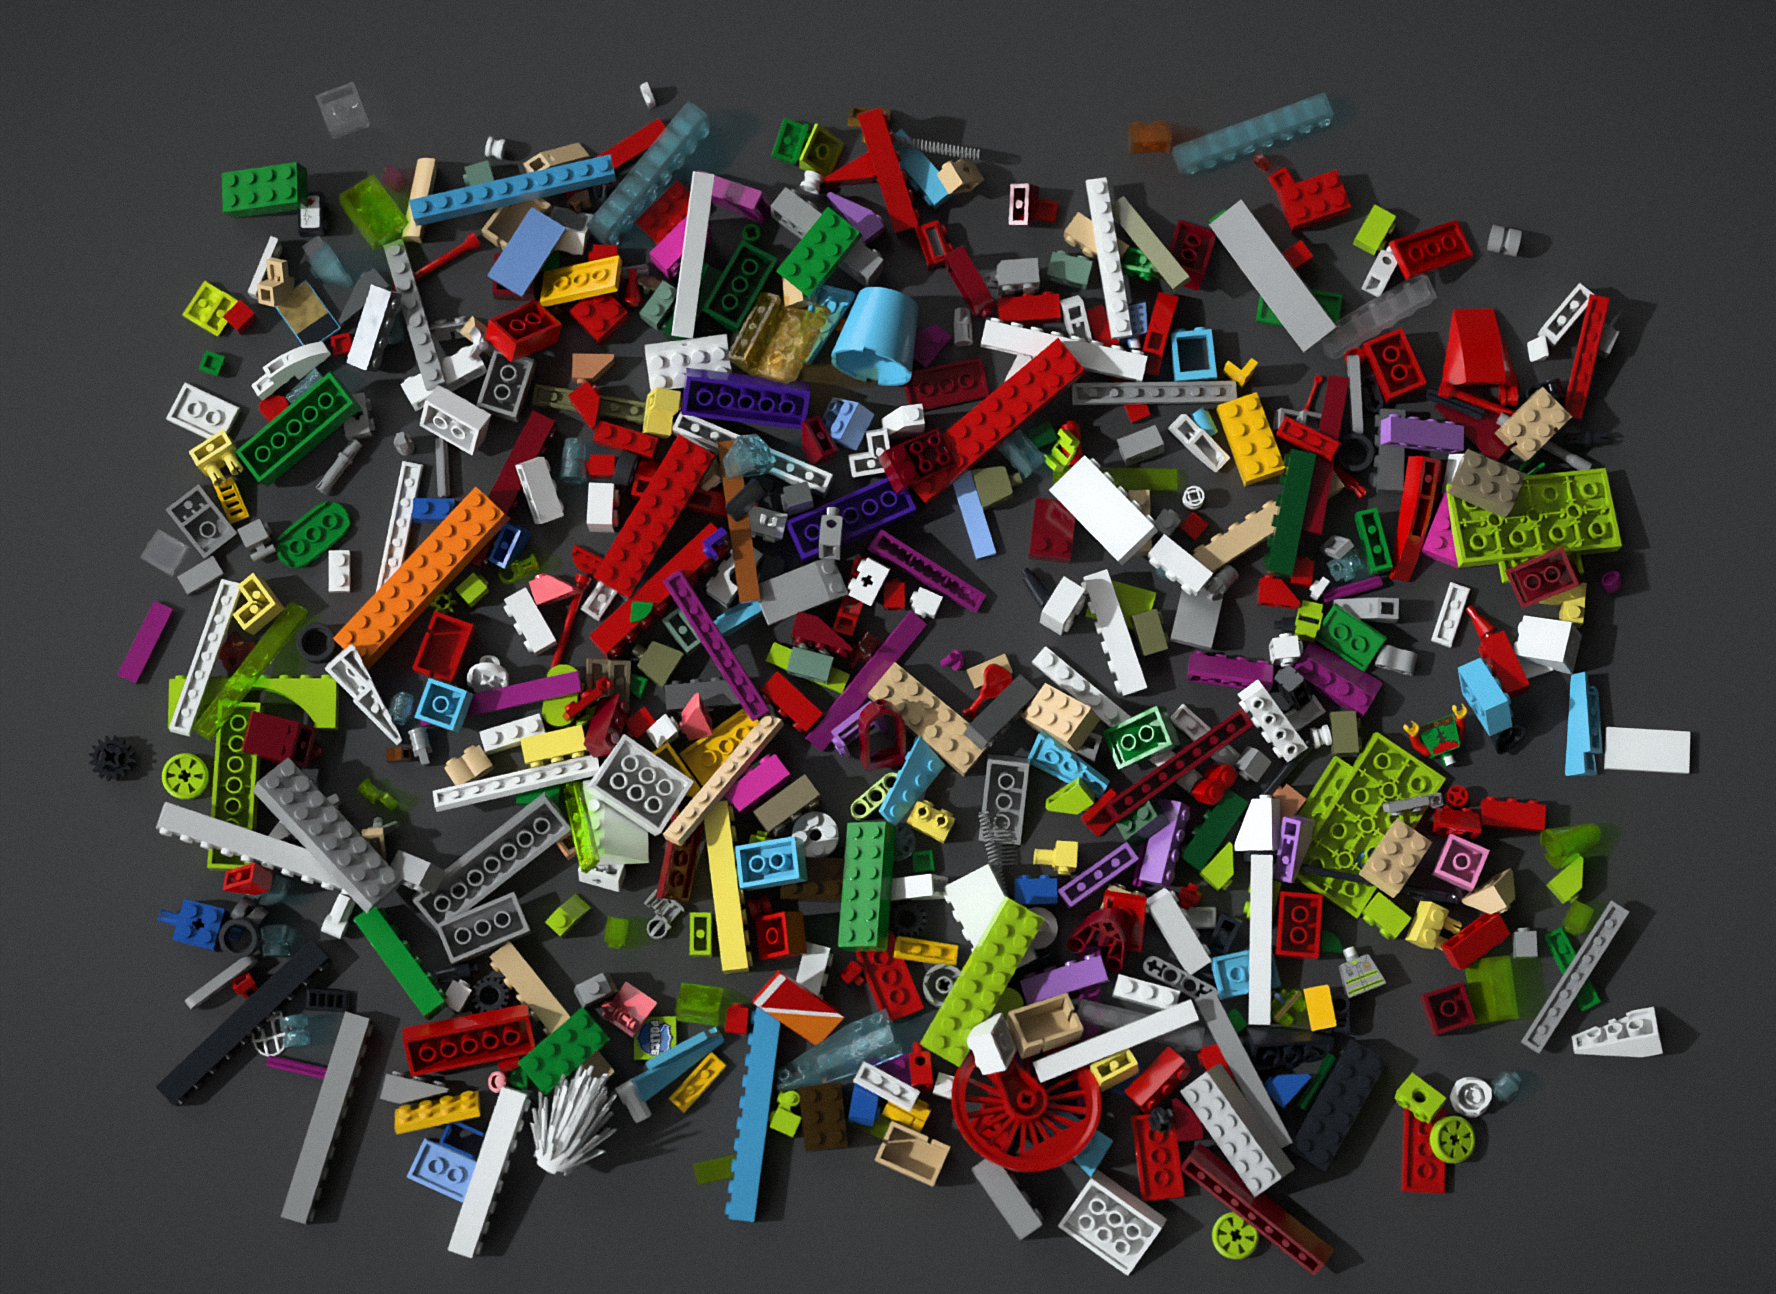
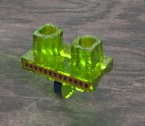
(1293, 999)

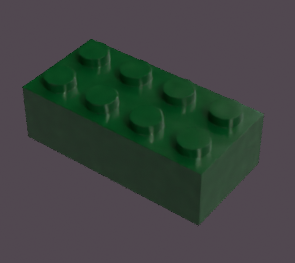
(740, 286)

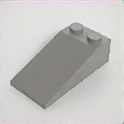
(801, 590)
(1005, 797)

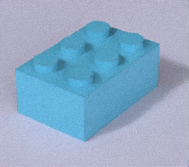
(1485, 696)
(771, 863)

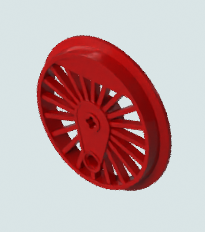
(1018, 1086)

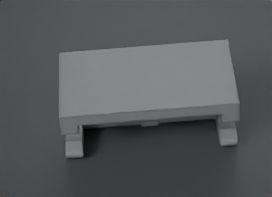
(1141, 445)

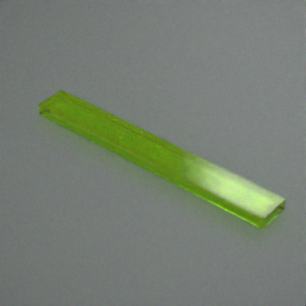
(250, 671)

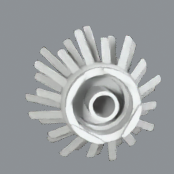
(564, 1142)

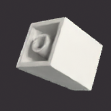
(1548, 643)

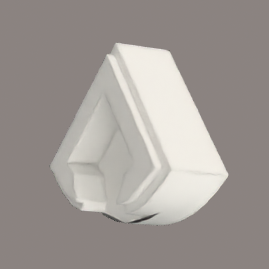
(647, 94)

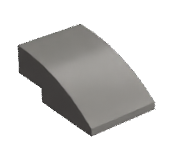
(201, 521)
(1196, 619)

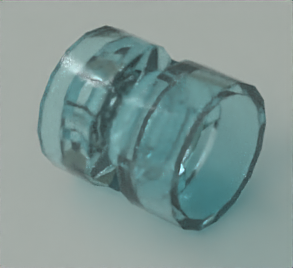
(275, 941)
(295, 1038)

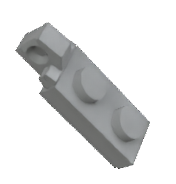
(1415, 803)

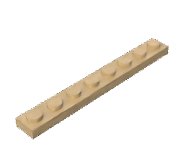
(723, 779)

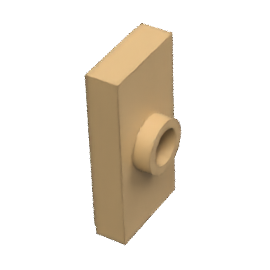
(976, 672)

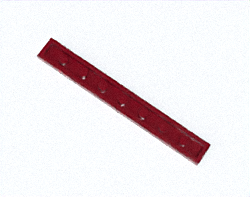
(1323, 469)

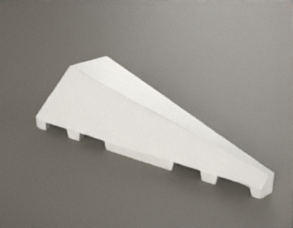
(353, 676)

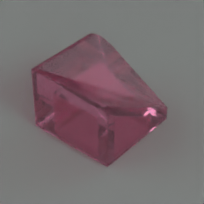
(392, 178)

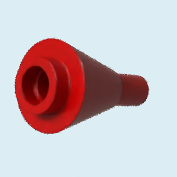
(632, 294)
(1482, 626)

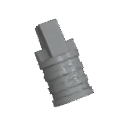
(963, 327)
(404, 443)
(1221, 581)
(421, 744)

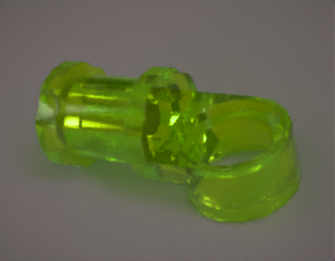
(520, 568)
(374, 794)

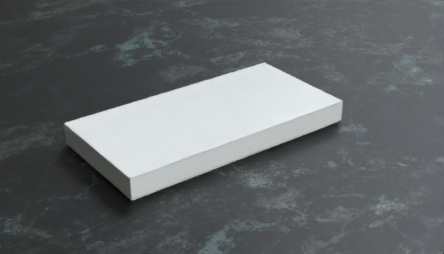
(1647, 750)

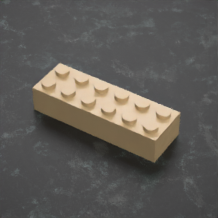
(929, 718)

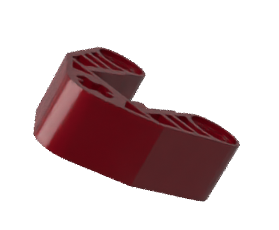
(1110, 923)

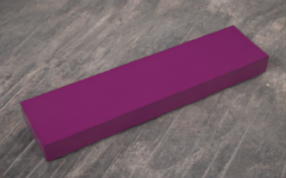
(145, 642)

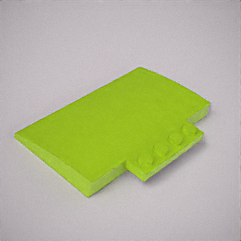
(1546, 514)
(1352, 817)

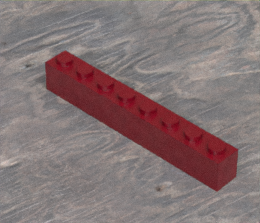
(508, 486)
(1179, 765)
(1257, 1211)

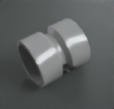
(1504, 240)

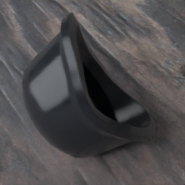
(1508, 738)

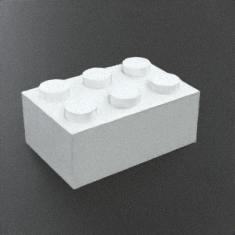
(455, 419)
(1062, 606)

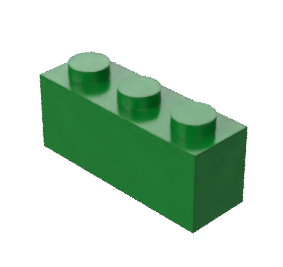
(1373, 541)

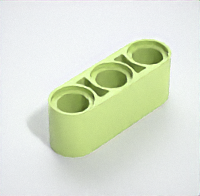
(865, 800)

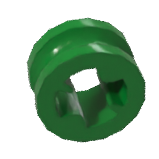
(745, 235)

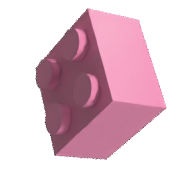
(1460, 862)

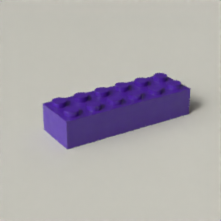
(744, 398)
(862, 515)

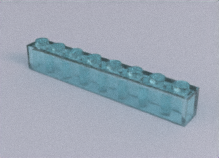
(1252, 134)

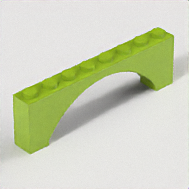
(315, 695)

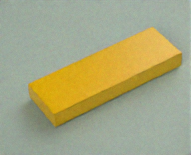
(925, 951)
(698, 1082)

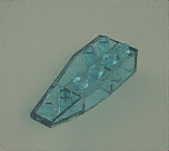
(843, 1053)

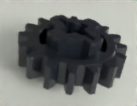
(105, 763)

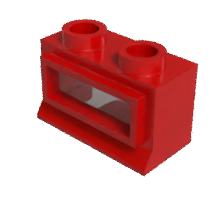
(933, 243)

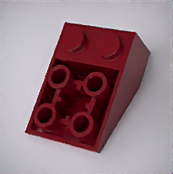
(916, 461)
(814, 633)

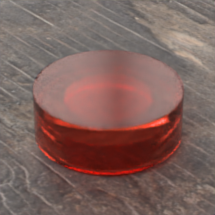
(1261, 162)

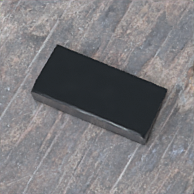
(744, 500)

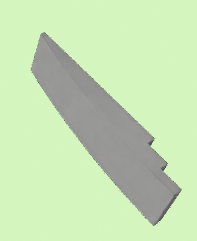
(1273, 276)

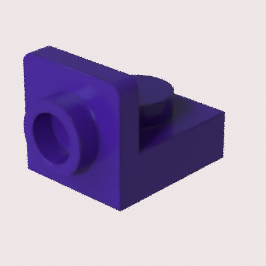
(716, 540)

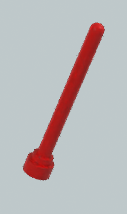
(471, 242)
(1448, 390)
(582, 583)

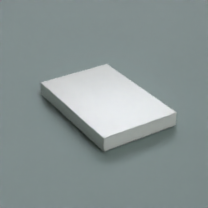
(202, 412)

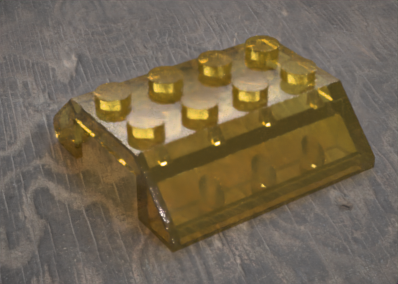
(776, 339)

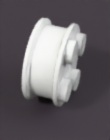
(823, 823)

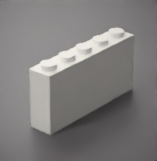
(1104, 509)
(975, 903)

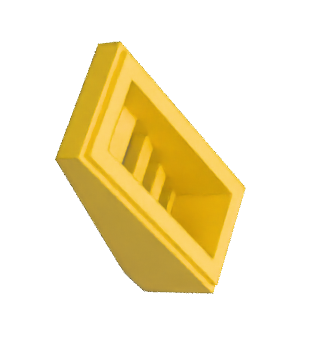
(240, 516)

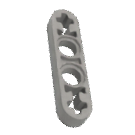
(1354, 389)
(1182, 976)
(220, 981)

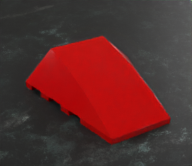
(1477, 351)

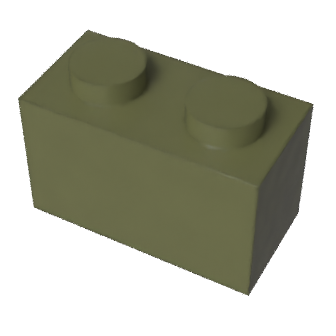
(1149, 632)
(1344, 733)

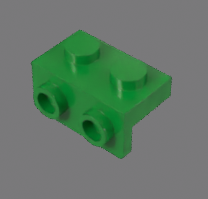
(790, 141)
(1138, 264)

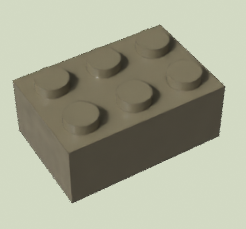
(1486, 483)
(787, 806)

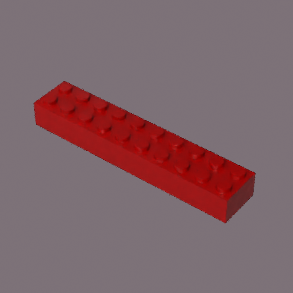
(1004, 413)

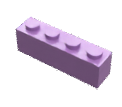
(1422, 435)
(1164, 845)
(1098, 875)
(1067, 979)

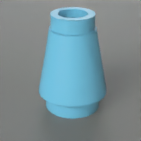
(1204, 421)

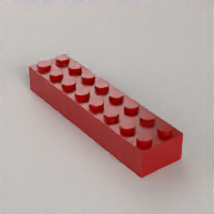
(654, 517)
(617, 629)

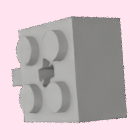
(1014, 277)

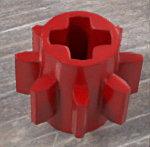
(1189, 896)

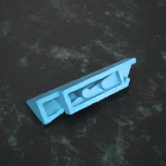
(738, 617)
(1584, 728)
(674, 1062)

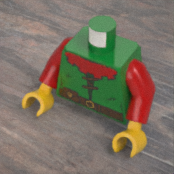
(1439, 736)

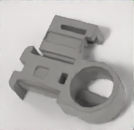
(667, 913)

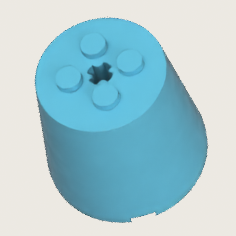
(878, 337)

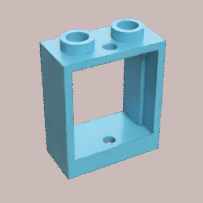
(1193, 376)

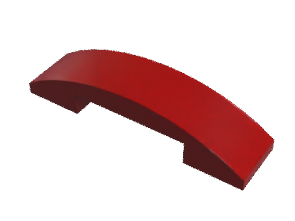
(850, 607)

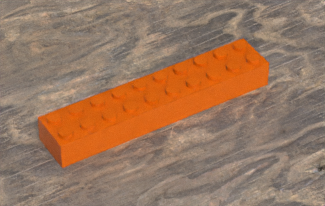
(423, 577)

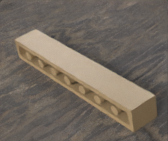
(1245, 535)
(540, 1000)

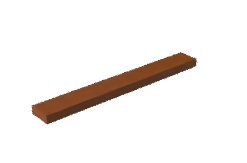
(740, 537)

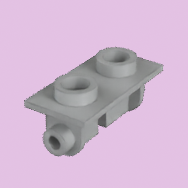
(443, 328)

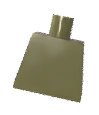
(994, 485)
(658, 662)

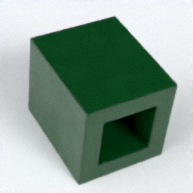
(1042, 436)

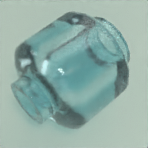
(402, 708)
(1506, 1086)

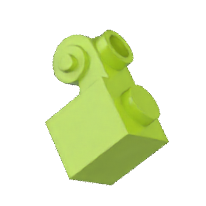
(783, 1119)

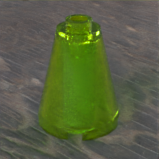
(1568, 842)

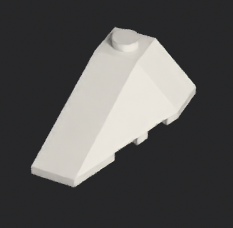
(1630, 1036)

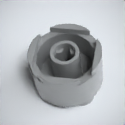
(932, 980)

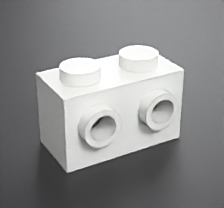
(1285, 650)

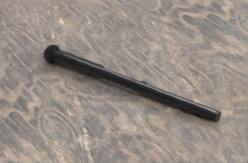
(1415, 891)

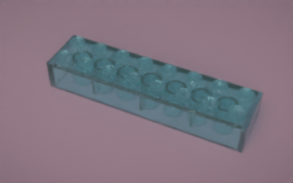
(649, 175)

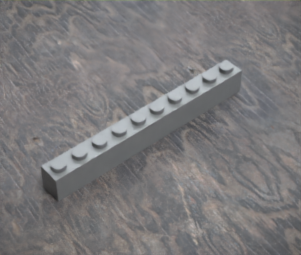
(326, 1118)

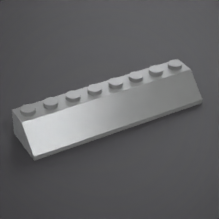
(494, 860)

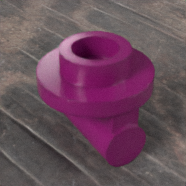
(954, 659)

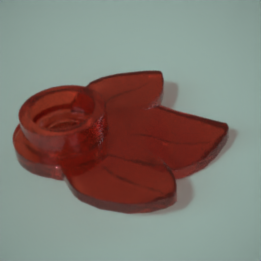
(234, 648)

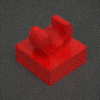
(851, 973)
(243, 983)

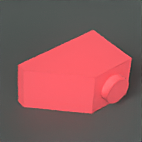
(550, 589)
(695, 719)

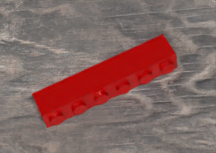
(887, 169)

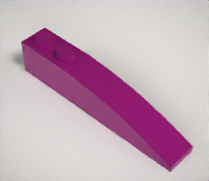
(925, 571)

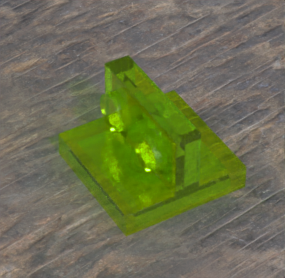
(699, 1004)

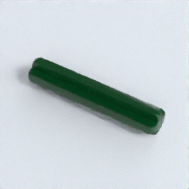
(1317, 1082)

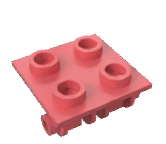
(628, 1009)

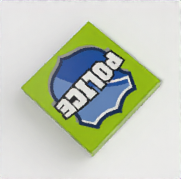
(655, 1037)

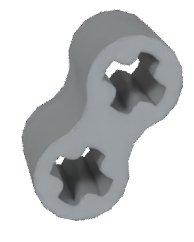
(1396, 660)

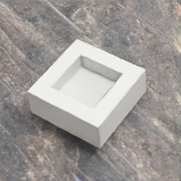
(1318, 588)

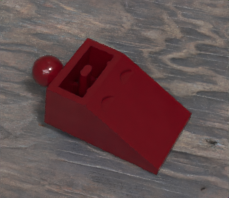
(281, 739)

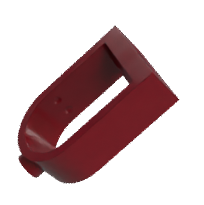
(969, 282)
(884, 757)

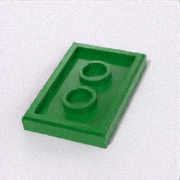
(1350, 637)

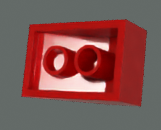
(1459, 823)

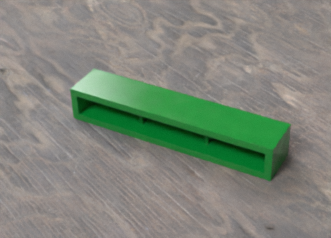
(401, 962)

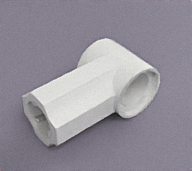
(337, 921)
(629, 1096)

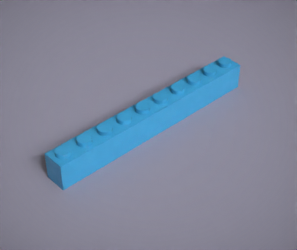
(512, 190)
(754, 1117)

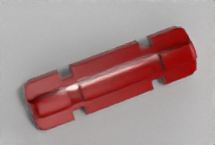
(1350, 482)

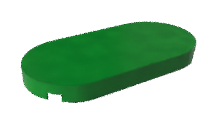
(313, 535)

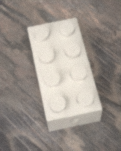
(669, 360)

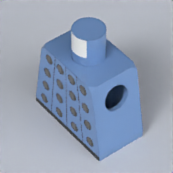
(1138, 323)

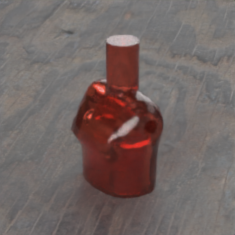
(864, 649)

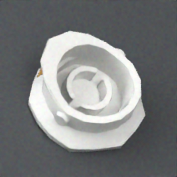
(1471, 1096)

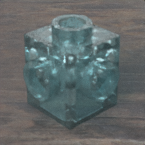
(1346, 566)

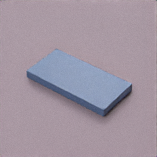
(527, 252)

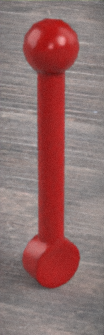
(1318, 379)

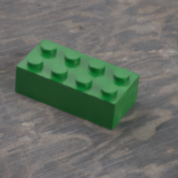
(264, 190)
(819, 253)
(563, 1050)

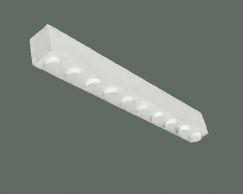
(244, 843)

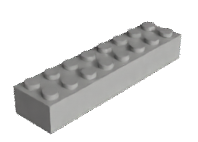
(327, 835)

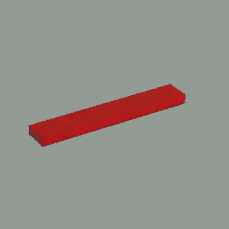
(631, 147)
(1100, 330)
(1586, 355)

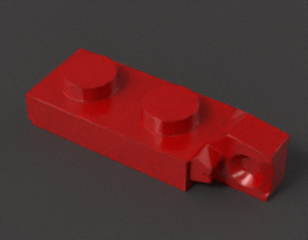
(588, 698)

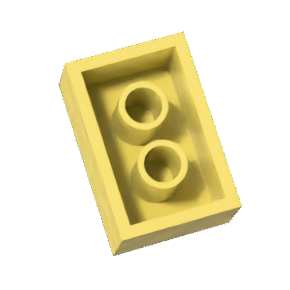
(554, 746)

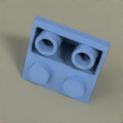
(846, 422)

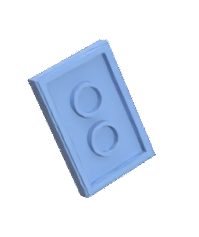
(442, 1170)

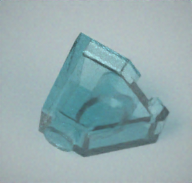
(329, 268)
(747, 457)

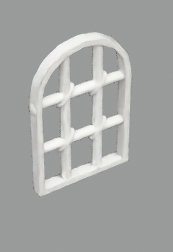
(274, 1036)

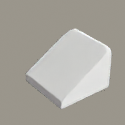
(1538, 349)

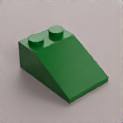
(1142, 737)

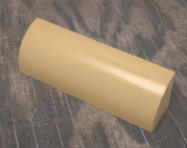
(422, 186)

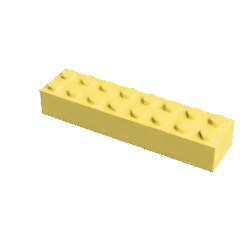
(726, 890)

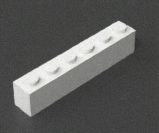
(1115, 633)

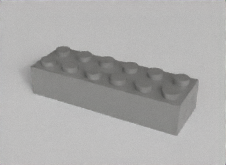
(800, 216)
(1237, 1129)

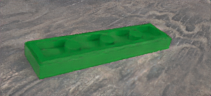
(1563, 955)

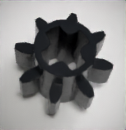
(604, 191)
(1161, 1119)

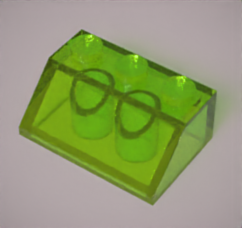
(373, 212)
(1492, 990)

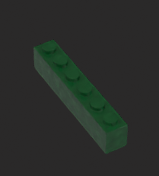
(1290, 513)

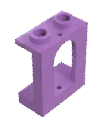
(842, 741)

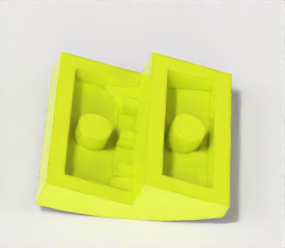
(209, 307)

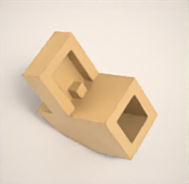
(278, 285)

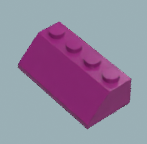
(1228, 672)
(1337, 679)

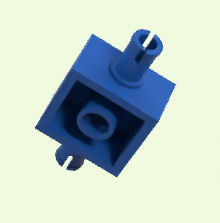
(187, 920)

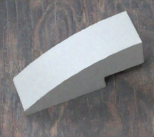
(1198, 442)

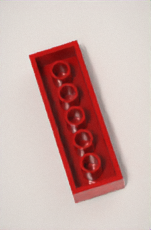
(469, 1040)

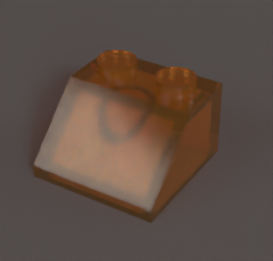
(1149, 137)

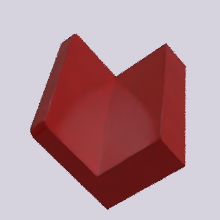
(1097, 817)

